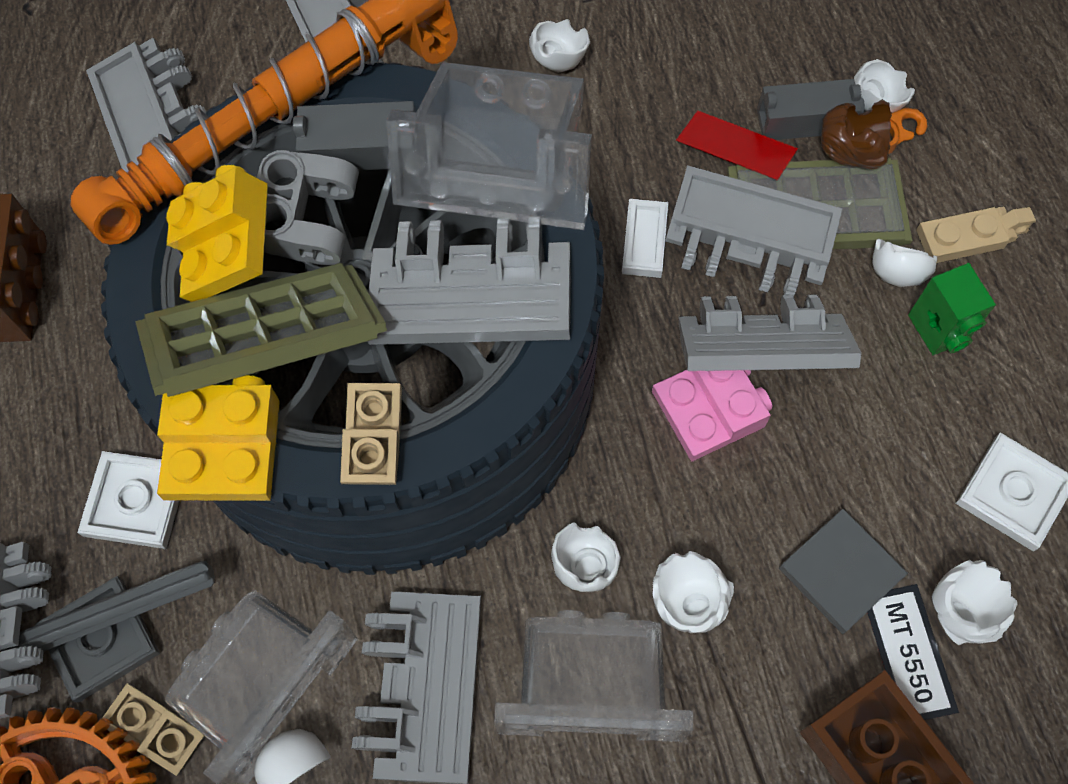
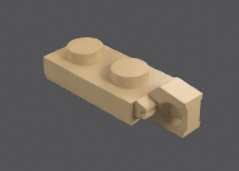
(973, 232)

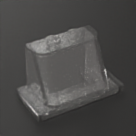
(494, 147)
(252, 678)
(593, 680)

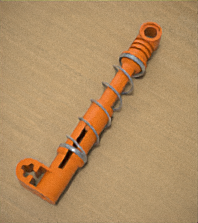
(357, 37)

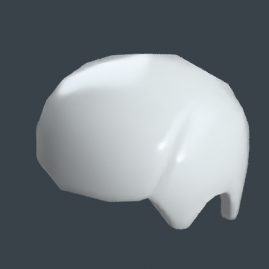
(558, 45)
(882, 81)
(902, 265)
(585, 558)
(289, 757)

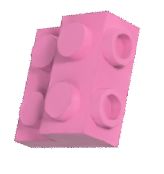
(712, 408)

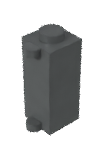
(800, 108)
(347, 132)

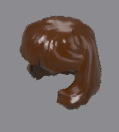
(856, 137)

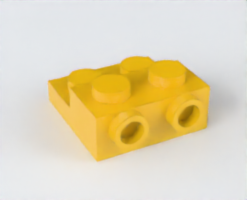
(219, 232)
(219, 442)

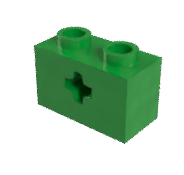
(951, 310)

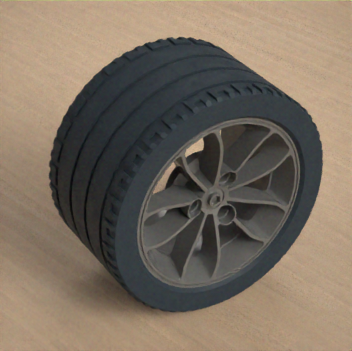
(462, 463)

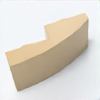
(371, 434)
(158, 730)

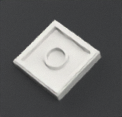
(1016, 492)
(126, 502)

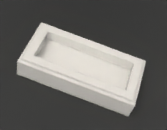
(645, 238)

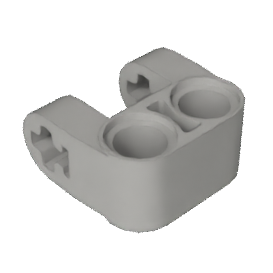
(315, 177)

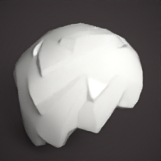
(691, 593)
(974, 603)

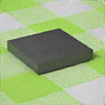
(842, 571)
(105, 654)

